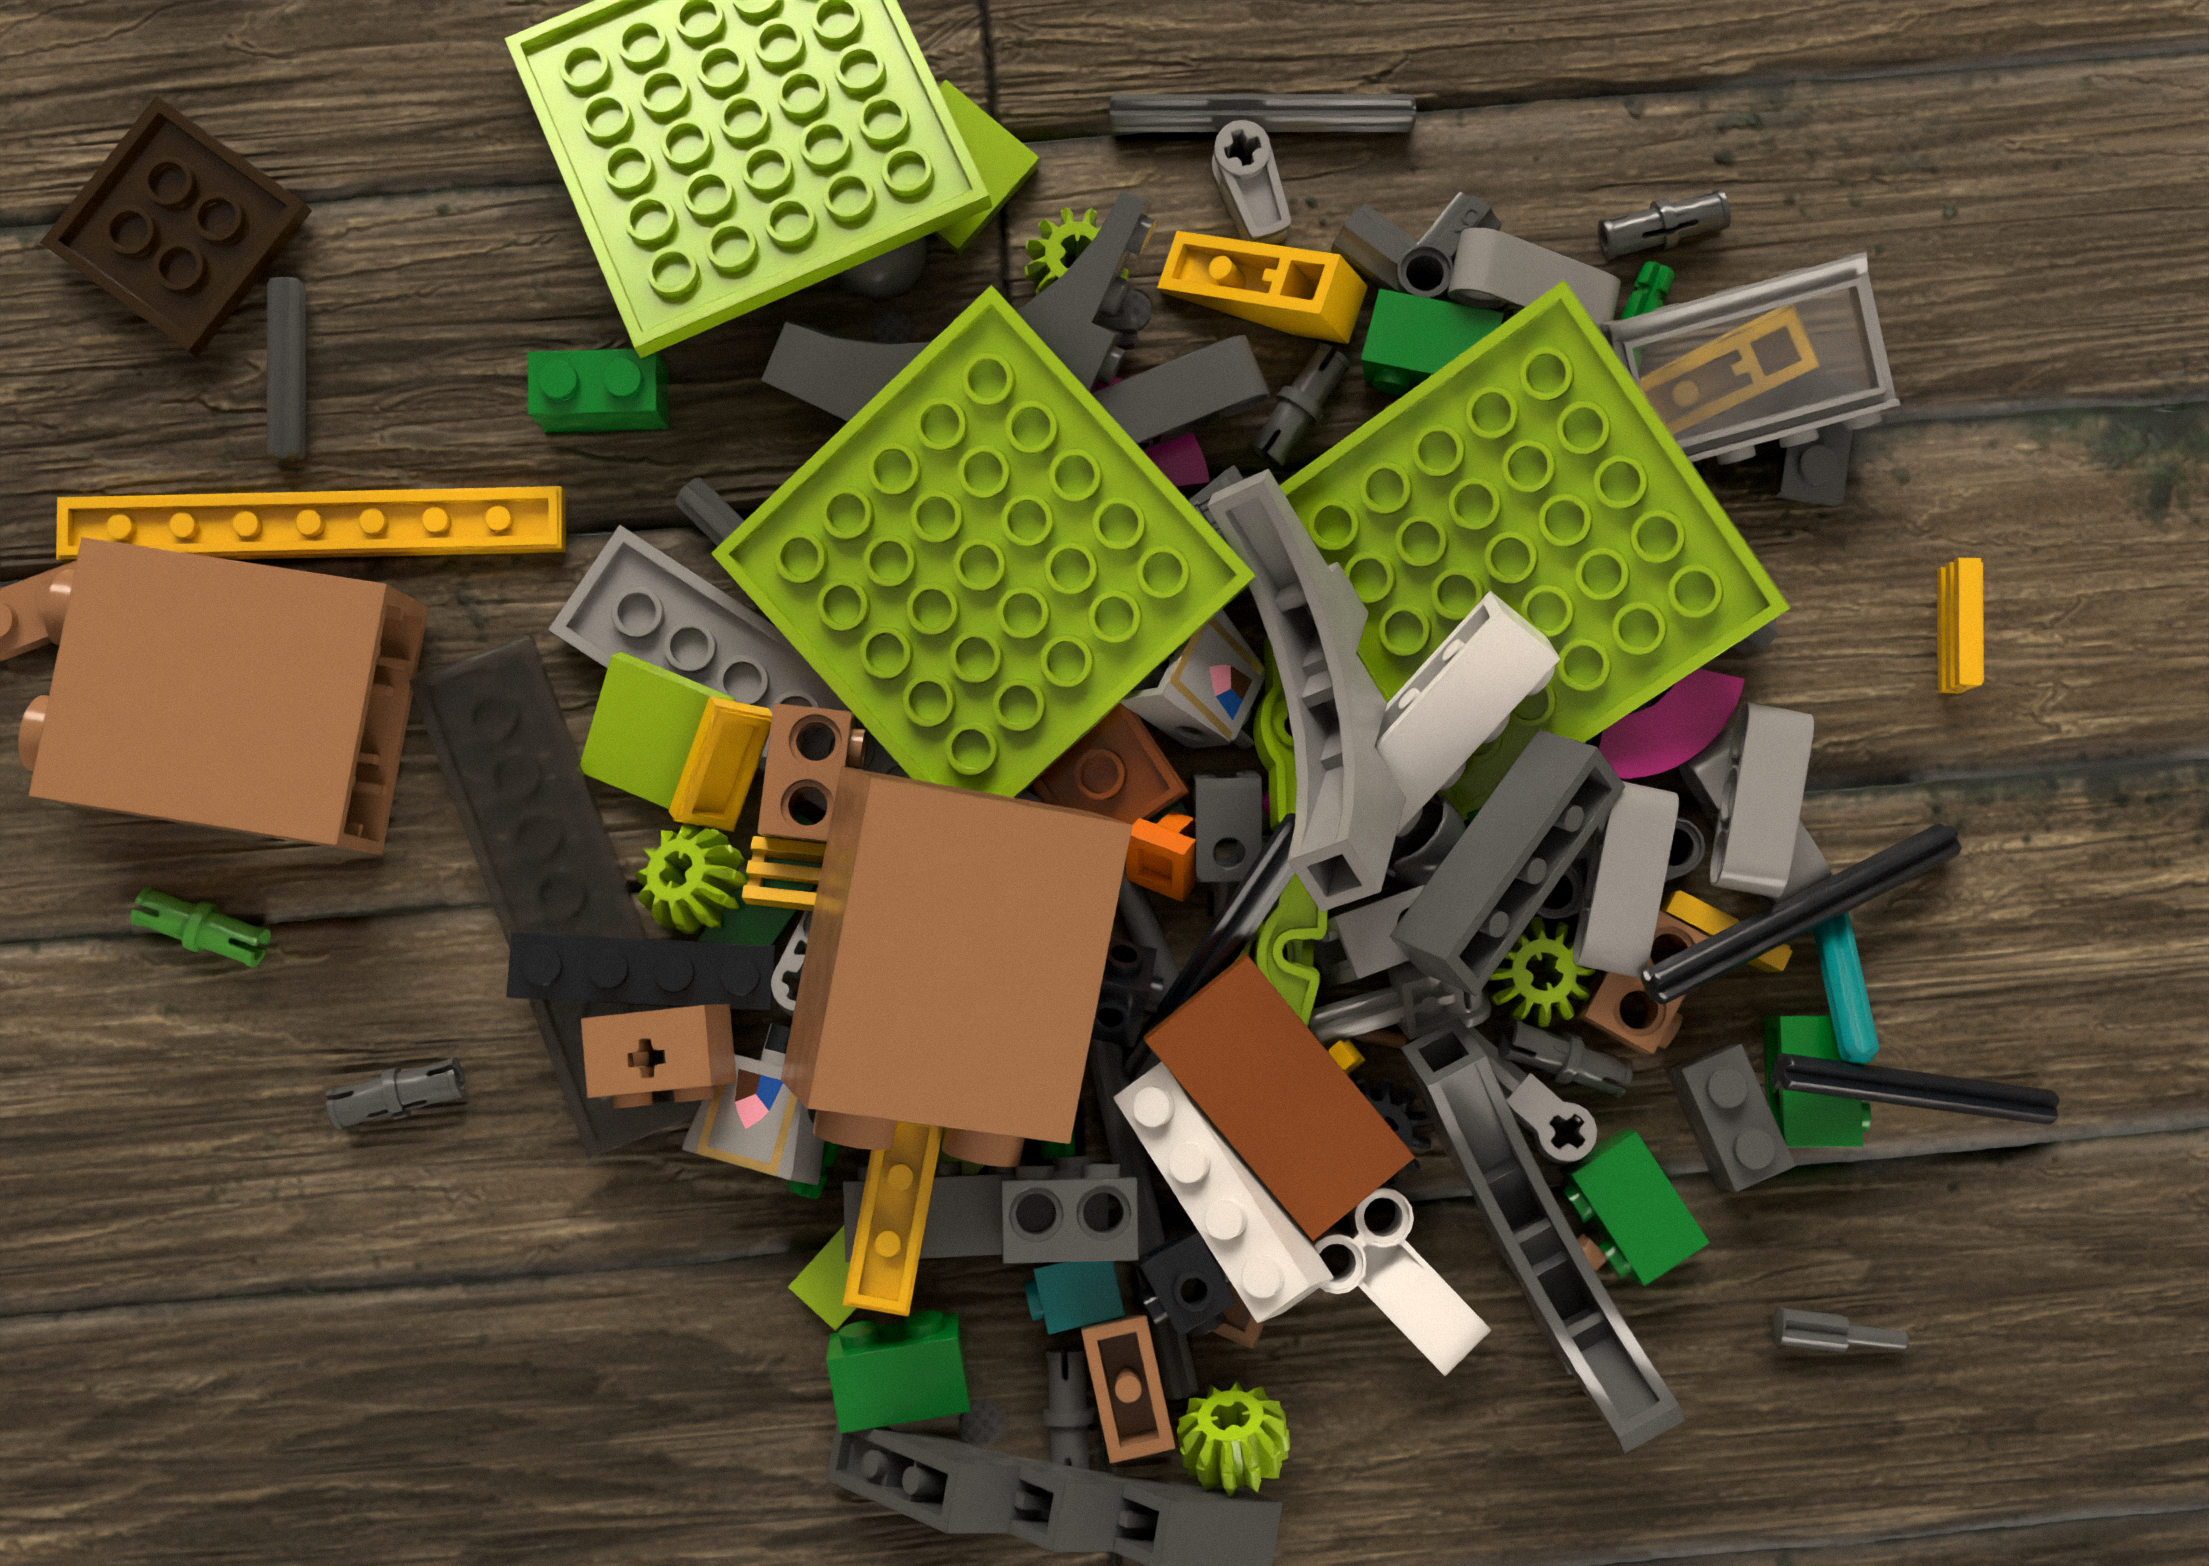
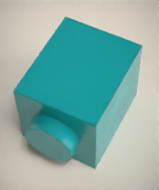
(1074, 1294)

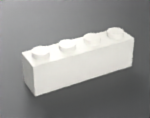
(1461, 701)
(1223, 1196)

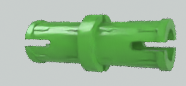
(200, 926)

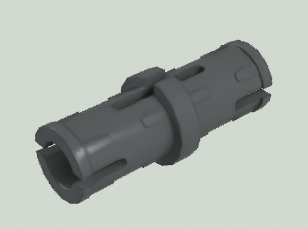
(1664, 224)
(1299, 405)
(1565, 1058)
(396, 1093)
(1068, 1407)

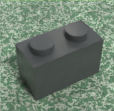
(1729, 1117)

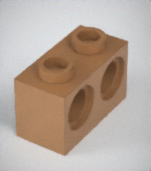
(792, 774)
(1609, 988)

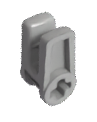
(1253, 190)

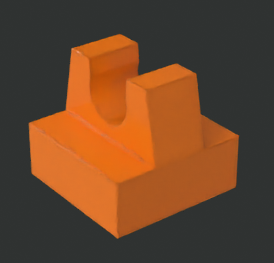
(1163, 855)

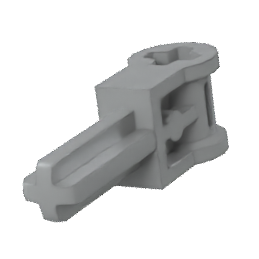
(1411, 1001)
(1536, 1105)

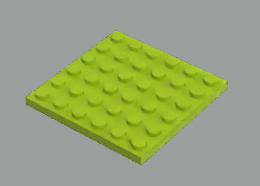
(741, 147)
(1561, 495)
(983, 559)

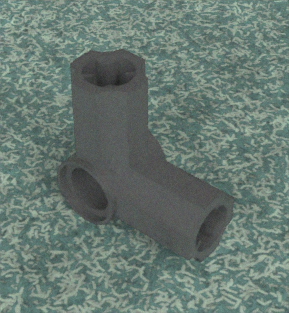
(1391, 255)

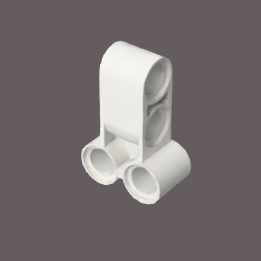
(1404, 1284)

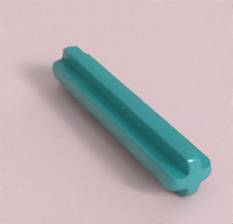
(1846, 990)

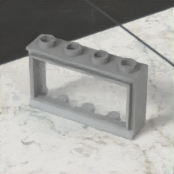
(1762, 360)

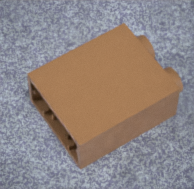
(225, 695)
(952, 966)

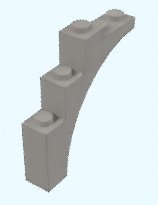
(1315, 622)

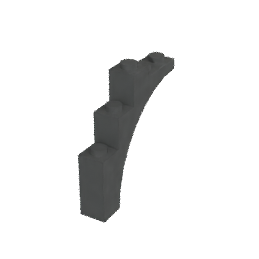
(849, 372)
(1535, 1237)

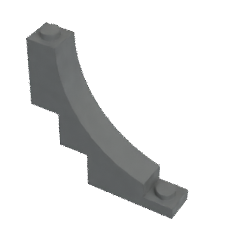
(1055, 1504)

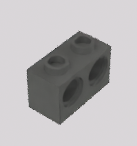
(1068, 1235)

